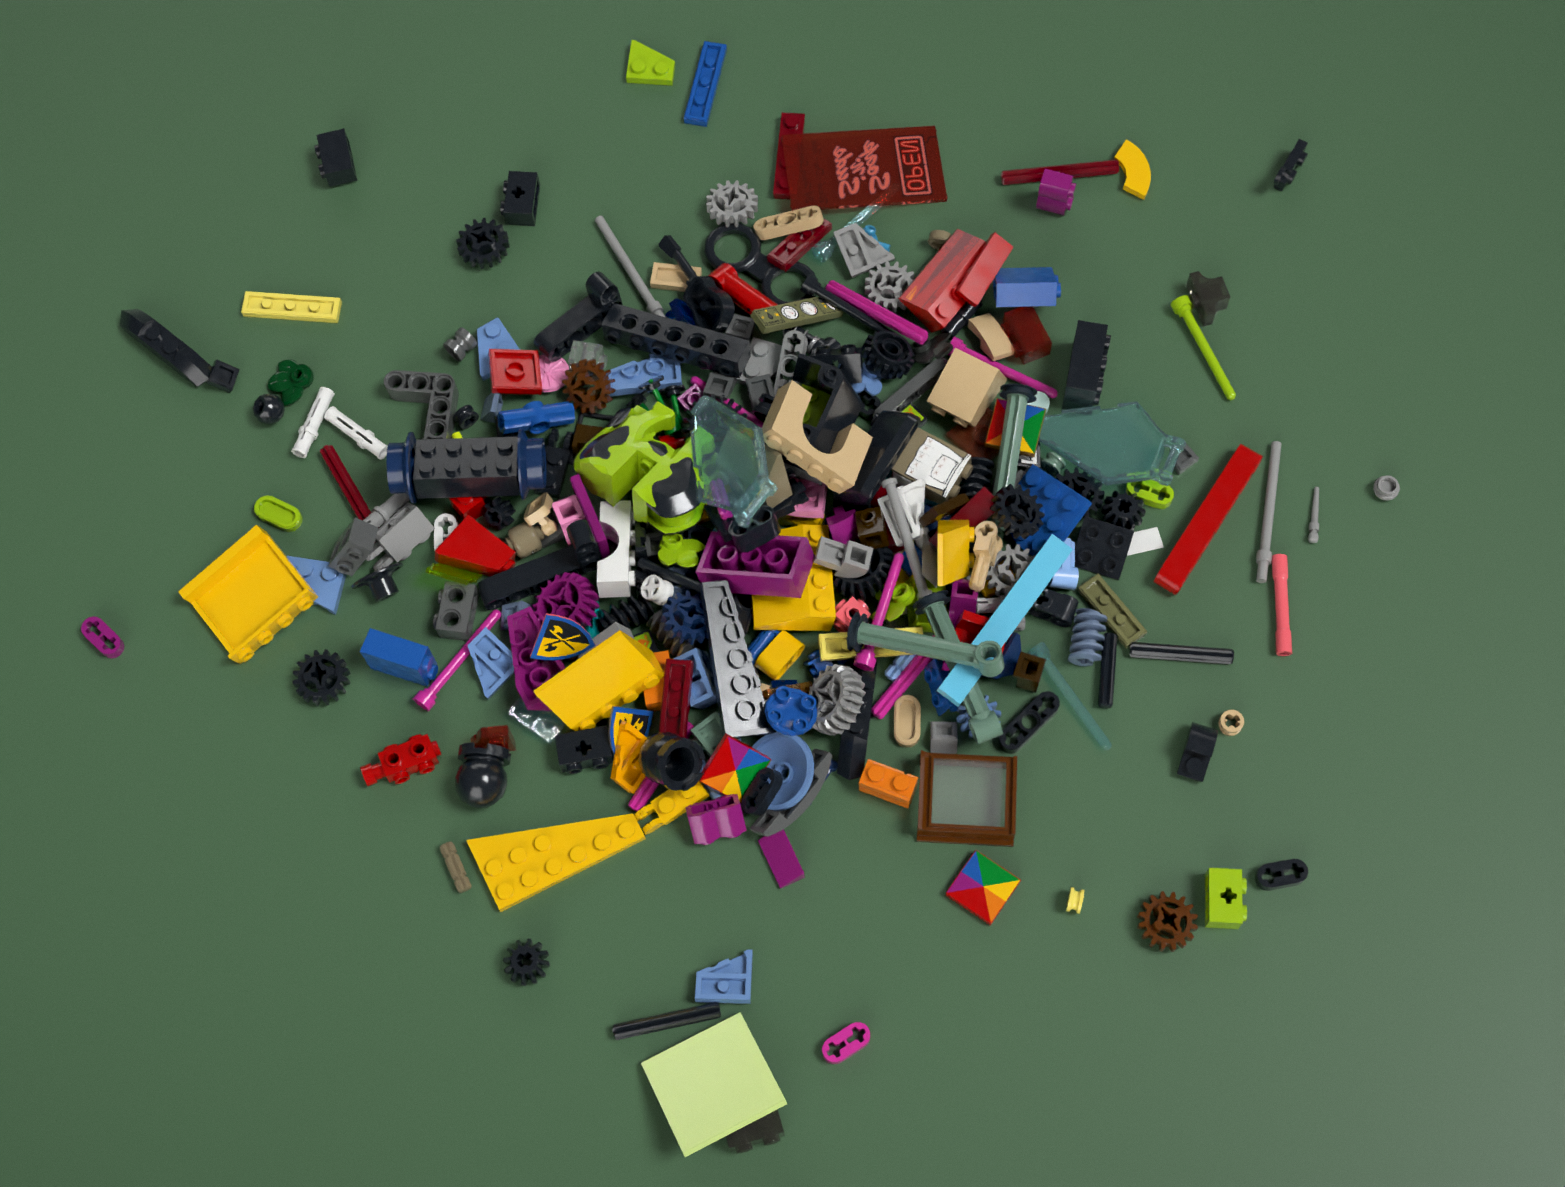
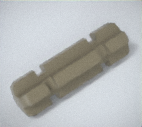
(455, 867)

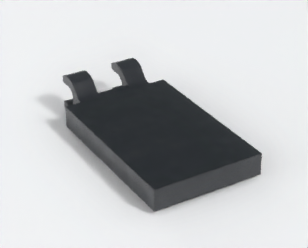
(782, 509)

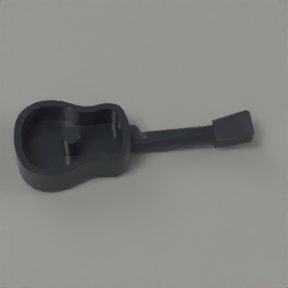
(709, 304)

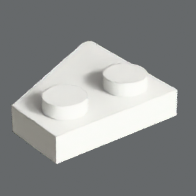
(912, 501)

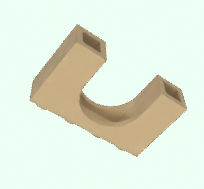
(785, 434)

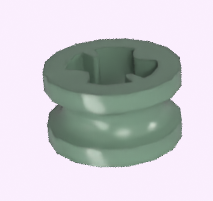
(1053, 463)

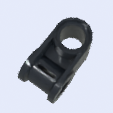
(1055, 608)

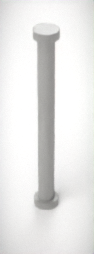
(890, 485)

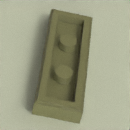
(1120, 619)

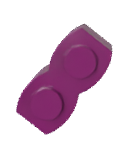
(1056, 192)
(716, 819)

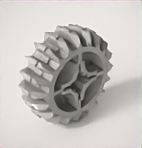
(837, 698)

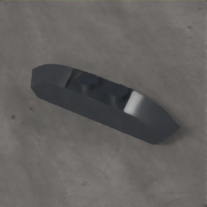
(165, 346)
(855, 740)

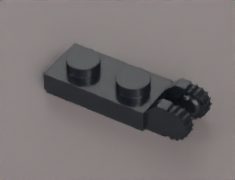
(556, 464)

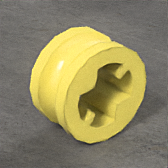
(1075, 900)

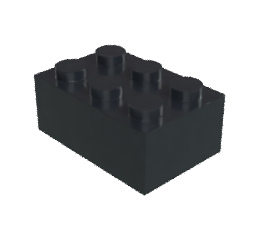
(1086, 365)

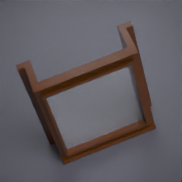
(967, 799)

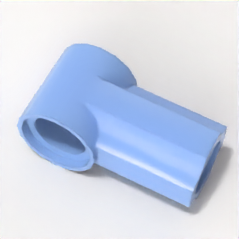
(1067, 574)

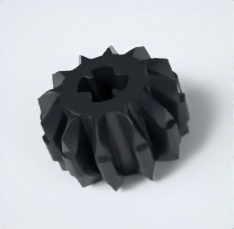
(1127, 503)
(526, 952)

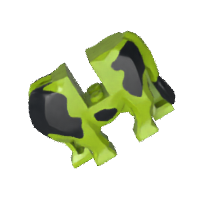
(629, 454)

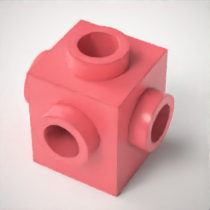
(842, 610)

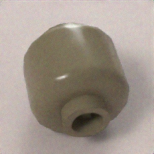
(525, 539)

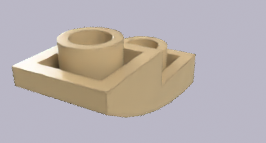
(992, 336)

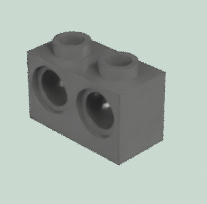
(353, 547)
(463, 611)

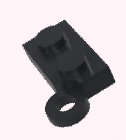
(1287, 171)

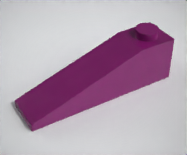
(529, 672)

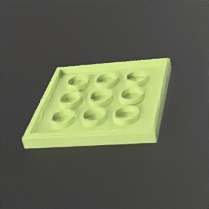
(713, 1084)

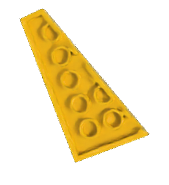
(537, 859)

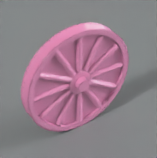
(552, 373)

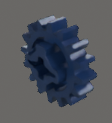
(685, 618)

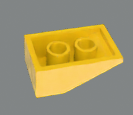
(953, 550)

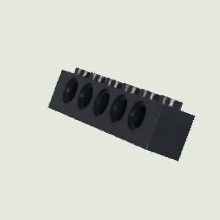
(676, 340)

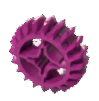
(568, 597)

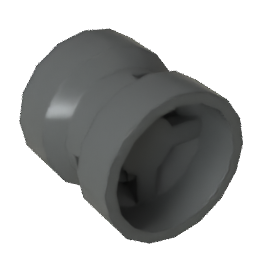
(459, 344)

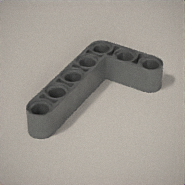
(429, 394)

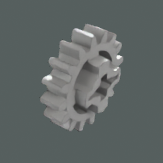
(732, 203)
(892, 283)
(1002, 577)

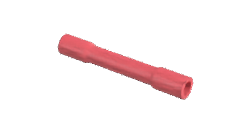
(1283, 631)

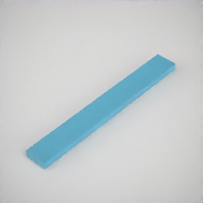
(1008, 614)

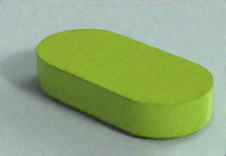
(278, 513)

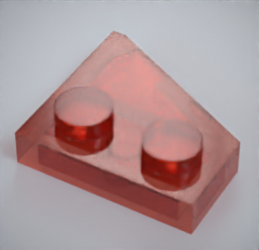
(494, 735)

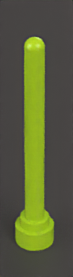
(1183, 307)

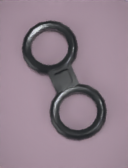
(756, 263)

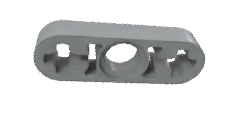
(786, 346)

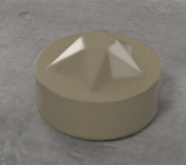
(938, 238)

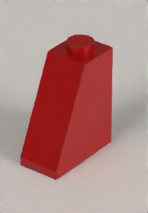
(475, 550)

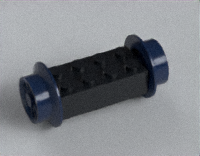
(466, 467)

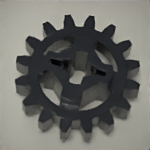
(483, 244)
(1084, 486)
(1017, 511)
(332, 680)

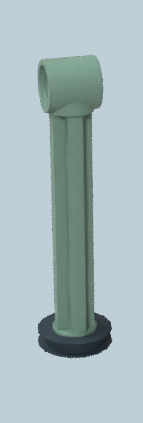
(1017, 399)
(923, 645)
(982, 721)

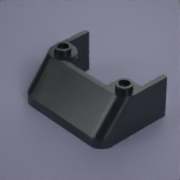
(841, 407)
(890, 436)

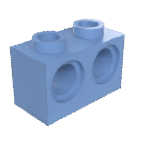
(703, 686)

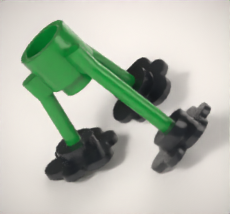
(671, 392)

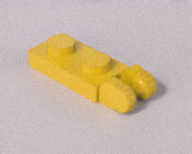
(670, 806)

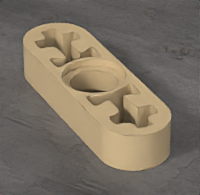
(799, 219)

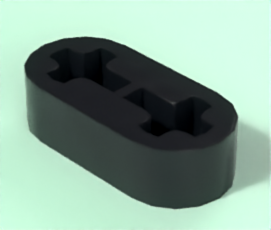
(762, 791)
(1283, 880)

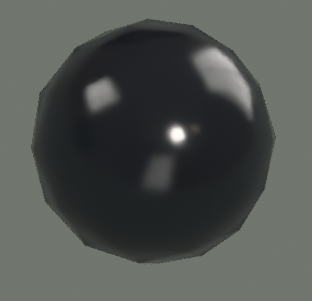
(268, 409)

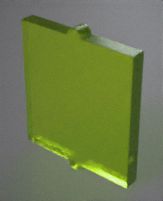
(454, 574)

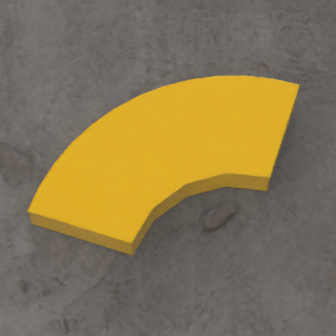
(1135, 168)

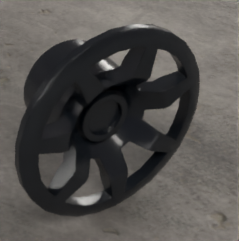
(383, 584)

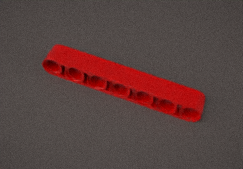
(1208, 519)

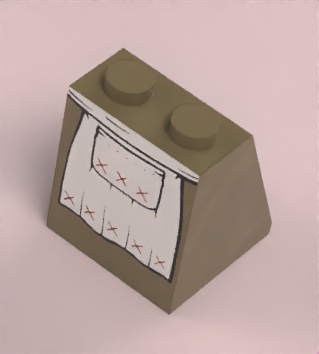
(935, 462)

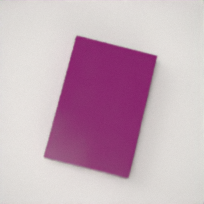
(590, 515)

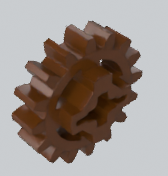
(588, 373)
(1174, 930)

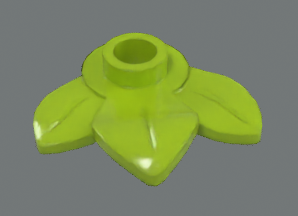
(679, 550)
(901, 597)

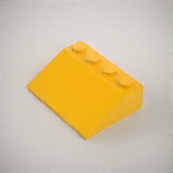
(816, 606)
(601, 679)

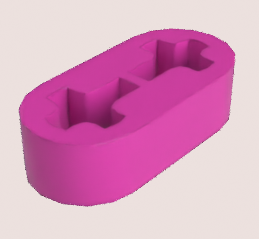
(842, 1037)

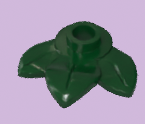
(288, 380)

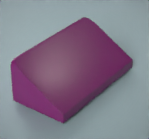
(781, 858)

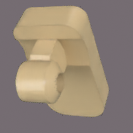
(537, 512)

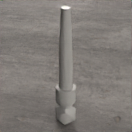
(1314, 525)

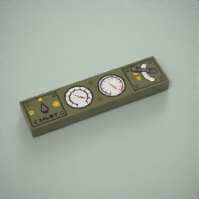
(794, 314)

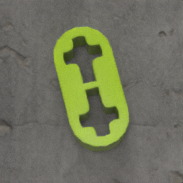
(1150, 492)

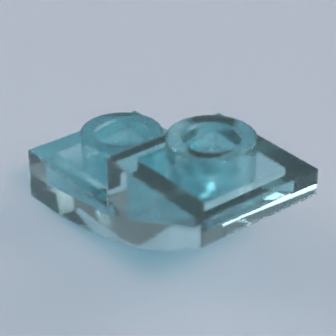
(541, 723)

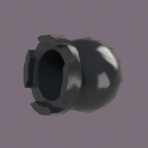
(671, 760)
(481, 777)

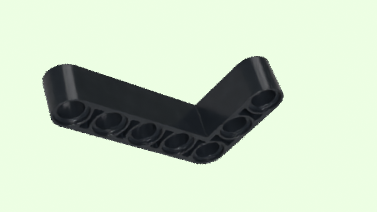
(527, 578)

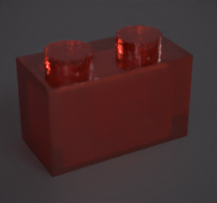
(1026, 334)

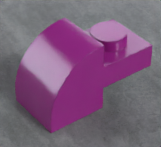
(843, 525)

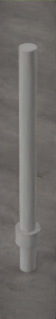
(652, 306)
(1264, 555)

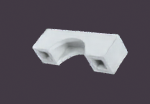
(615, 572)

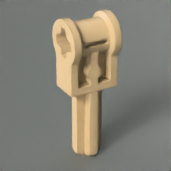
(985, 550)

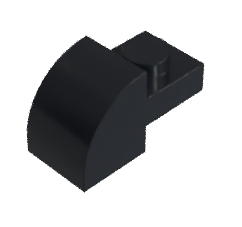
(1197, 751)

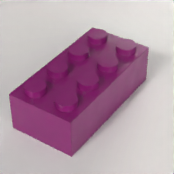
(770, 570)

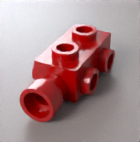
(408, 761)

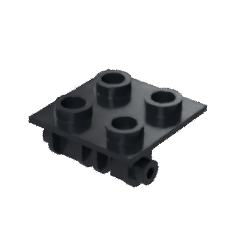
(1102, 547)

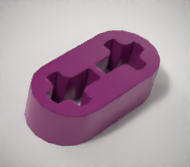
(106, 633)

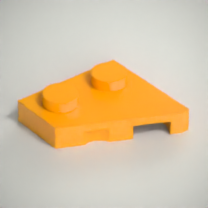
(625, 766)

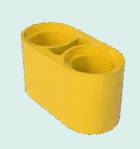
(779, 655)

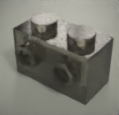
(764, 1130)

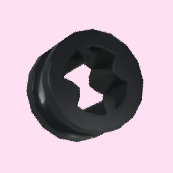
(466, 417)

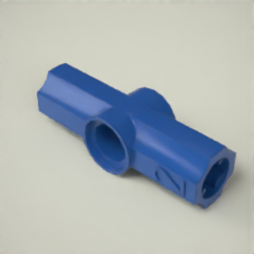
(536, 417)

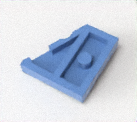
(491, 661)

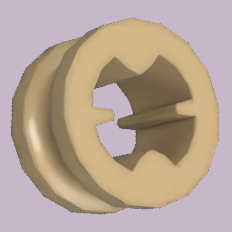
(1231, 730)

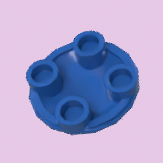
(791, 711)

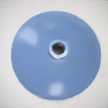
(786, 755)

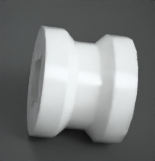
(657, 589)

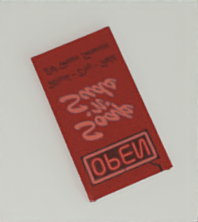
(864, 168)

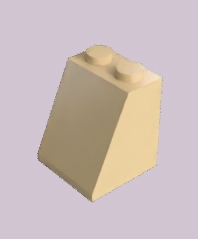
(965, 388)

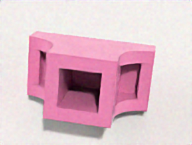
(567, 511)

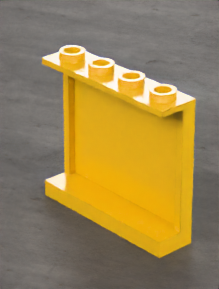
(249, 594)

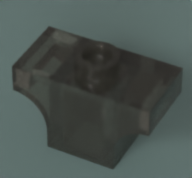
(1207, 296)

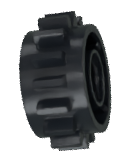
(887, 355)

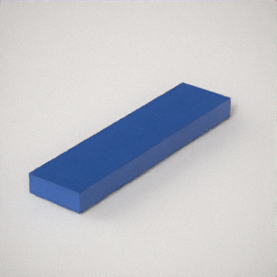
(705, 84)

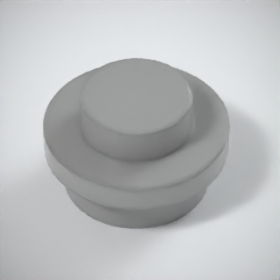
(1386, 488)

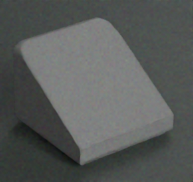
(943, 737)

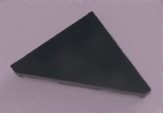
(640, 539)

